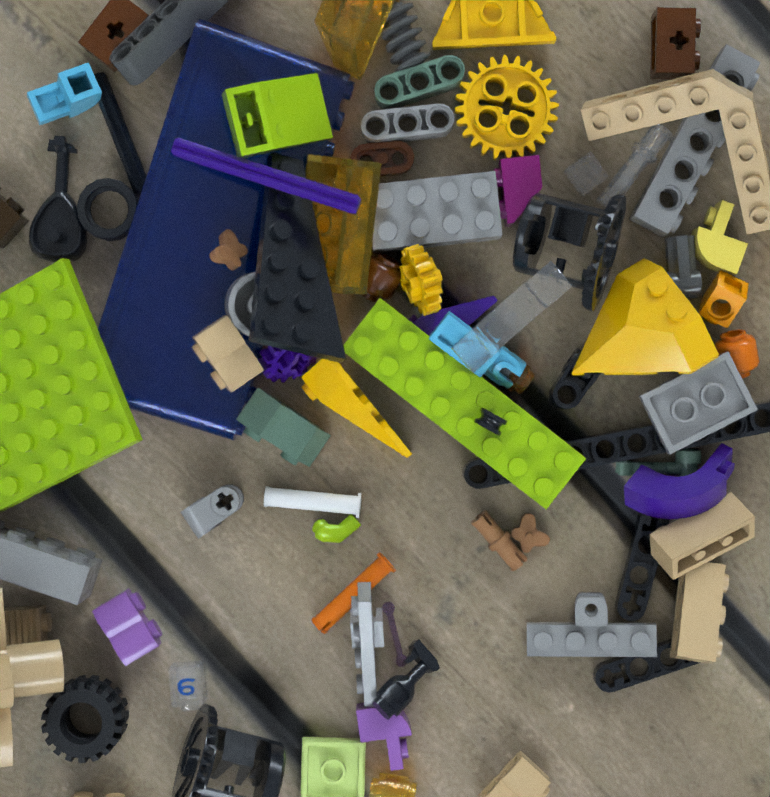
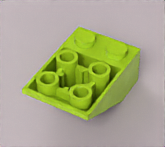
(276, 114)

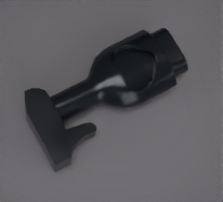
(400, 689)

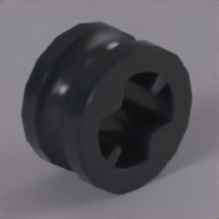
(490, 421)

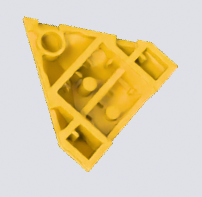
(646, 328)

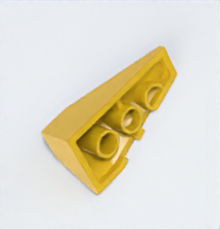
(340, 393)

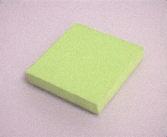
(332, 767)

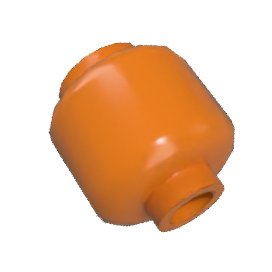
(741, 348)

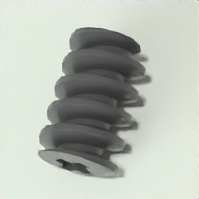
(402, 37)

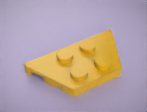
(492, 25)

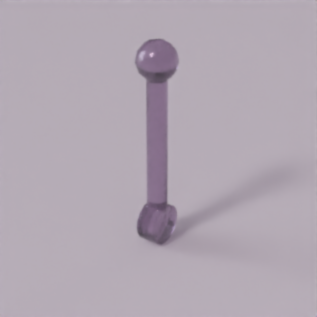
(388, 608)

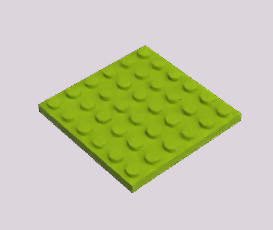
(56, 387)

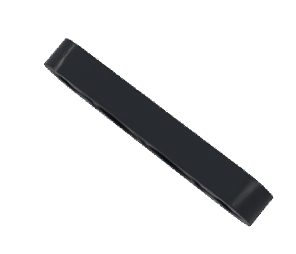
(634, 559)
(654, 669)

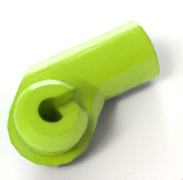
(335, 533)

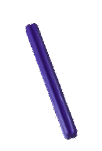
(266, 175)

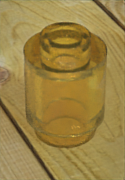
(392, 786)

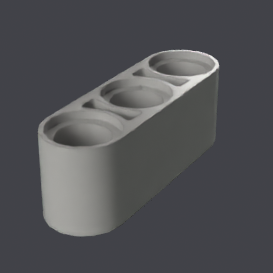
(420, 114)

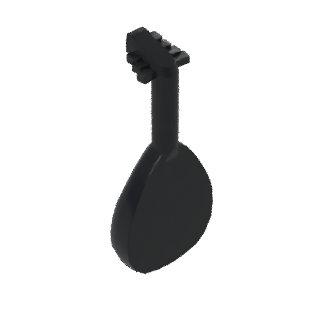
(56, 226)

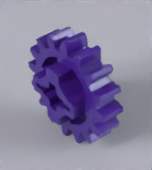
(284, 363)

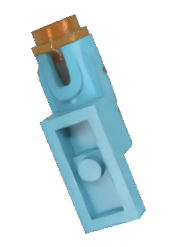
(503, 368)

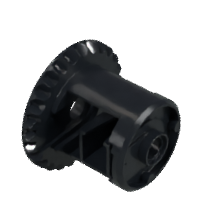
(571, 225)
(214, 749)

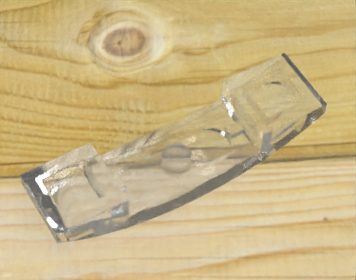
(511, 316)

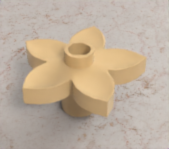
(24, 672)

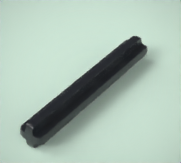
(120, 134)

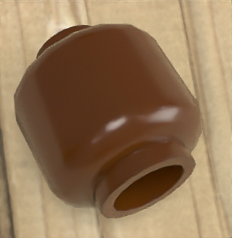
(383, 277)

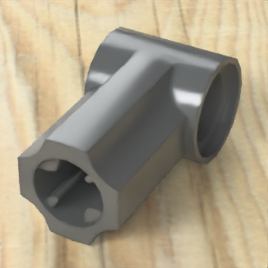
(682, 265)

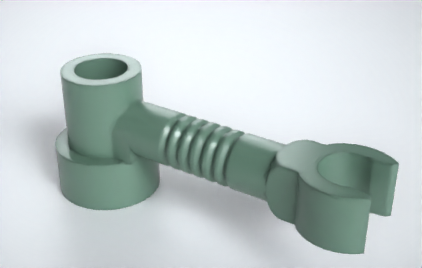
(685, 463)

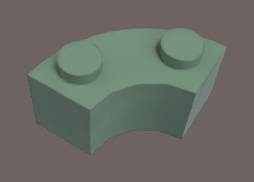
(282, 427)

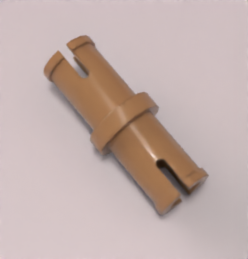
(499, 540)

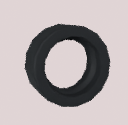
(85, 202)

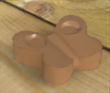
(229, 251)
(528, 534)

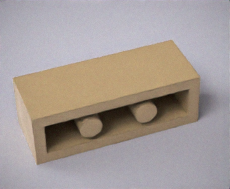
(702, 537)
(699, 614)

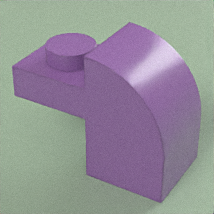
(375, 727)

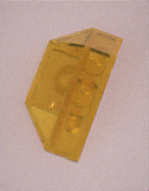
(351, 31)

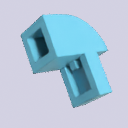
(69, 96)

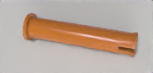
(342, 603)

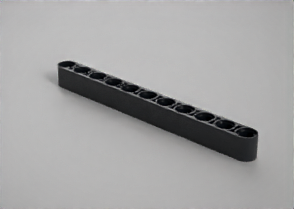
(620, 451)

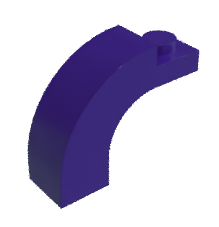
(683, 495)

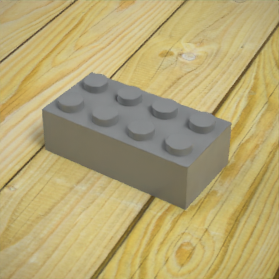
(437, 212)
(47, 565)

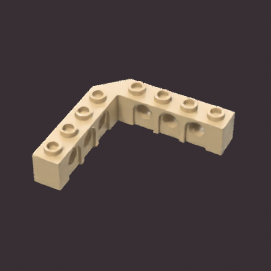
(690, 97)

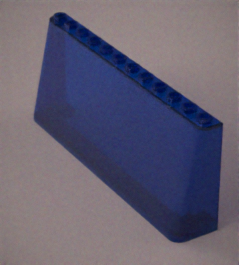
(165, 276)

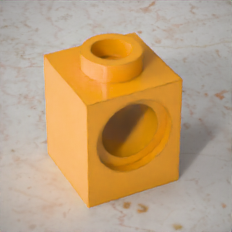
(727, 288)

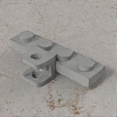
(367, 634)
(591, 634)

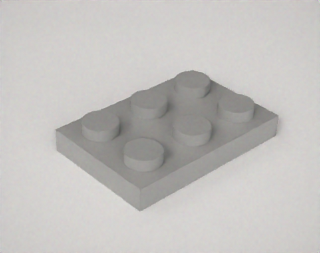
(698, 403)

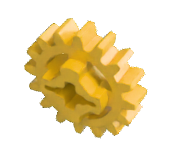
(421, 279)

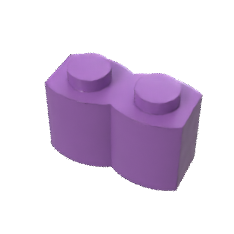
(127, 626)

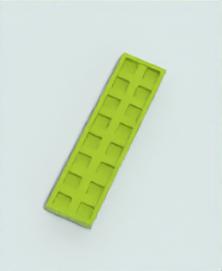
(452, 399)

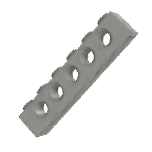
(649, 212)

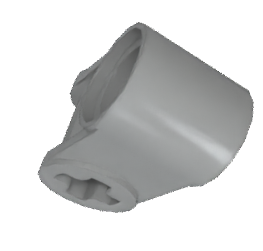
(209, 511)

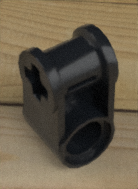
(576, 383)

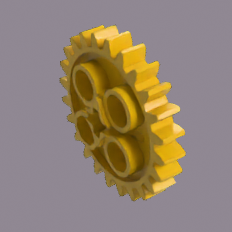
(511, 79)

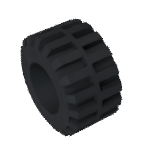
(71, 740)

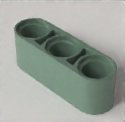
(430, 71)

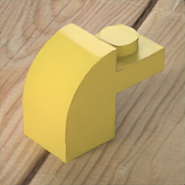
(713, 247)

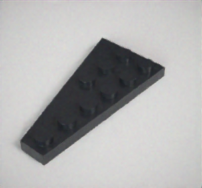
(291, 284)

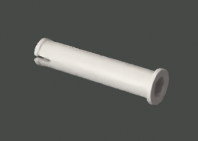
(312, 501)

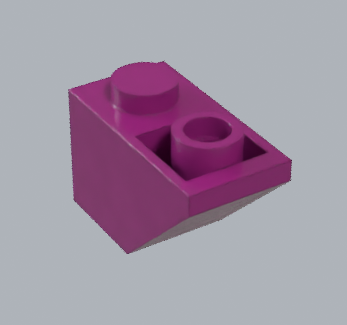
(519, 181)

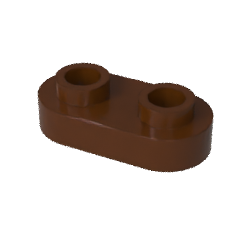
(383, 153)

